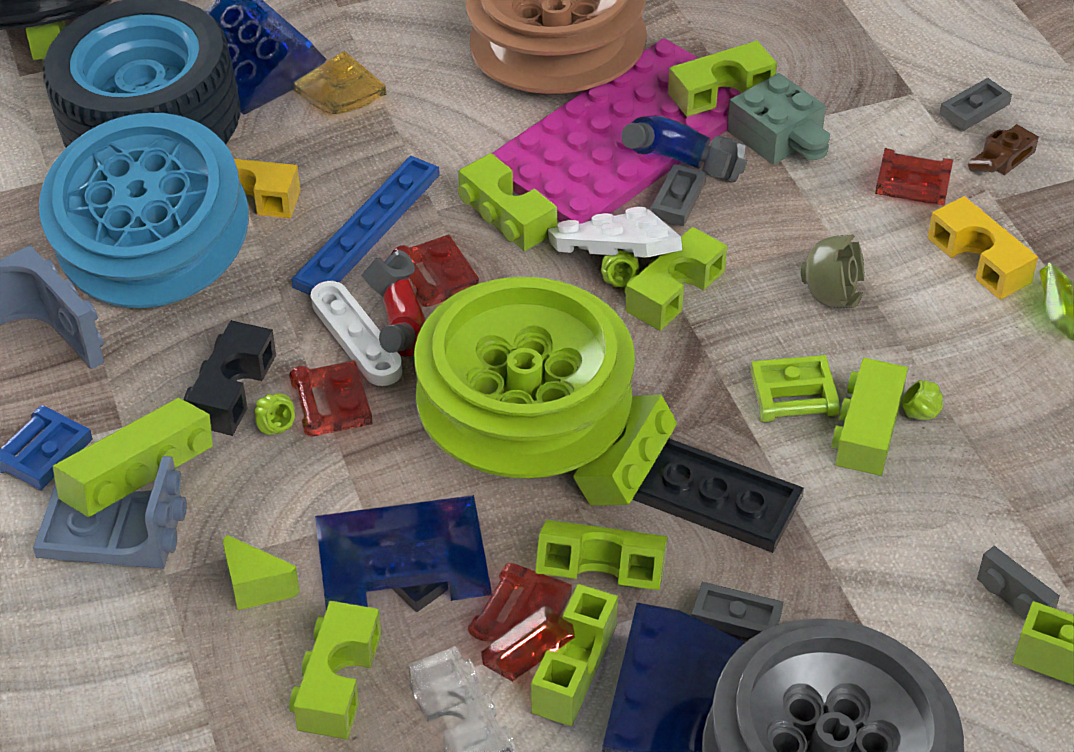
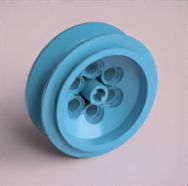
(144, 210)

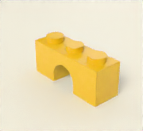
(272, 185)
(1003, 262)

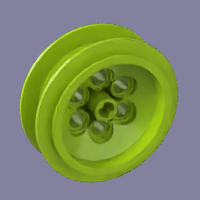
(524, 377)

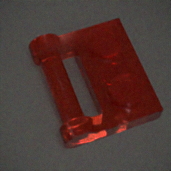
(914, 178)
(445, 266)
(343, 395)
(537, 593)

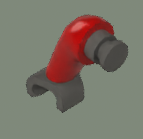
(400, 302)

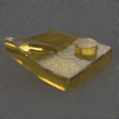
(340, 85)

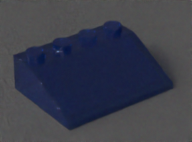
(263, 50)
(666, 682)

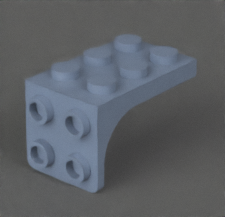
(36, 291)
(128, 533)

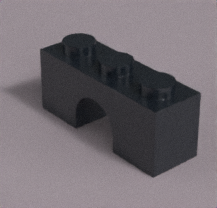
(238, 354)

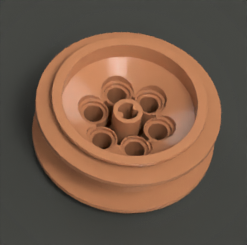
(556, 42)

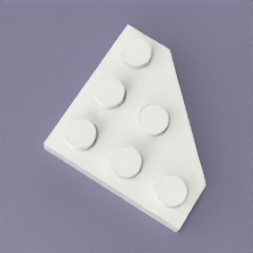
(634, 232)

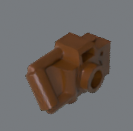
(1005, 150)

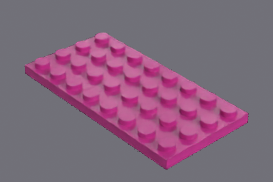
(578, 149)

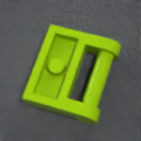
(794, 378)

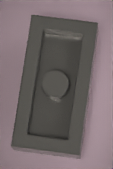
(975, 104)
(678, 194)
(1013, 582)
(736, 610)

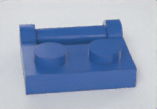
(56, 442)

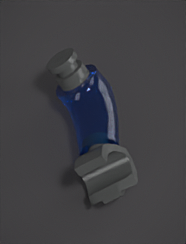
(680, 142)

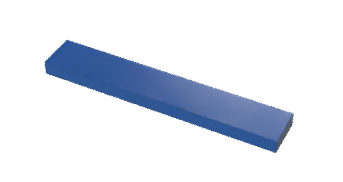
(367, 225)

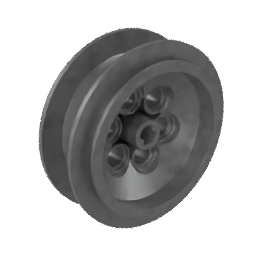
(844, 684)

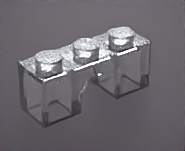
(449, 687)

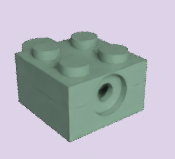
(779, 120)

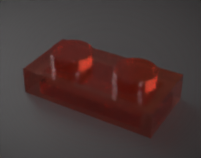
(527, 644)

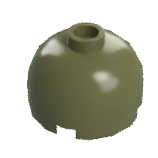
(833, 271)

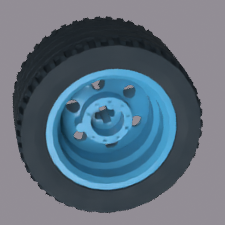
(141, 61)

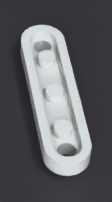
(355, 333)

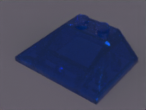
(403, 549)

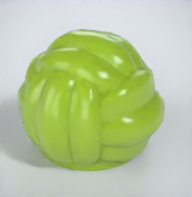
(619, 268)
(923, 400)
(274, 413)

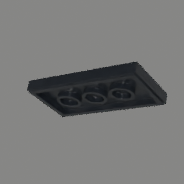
(720, 495)

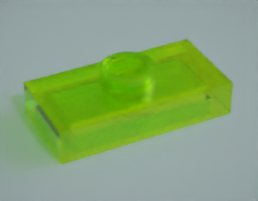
(1058, 299)

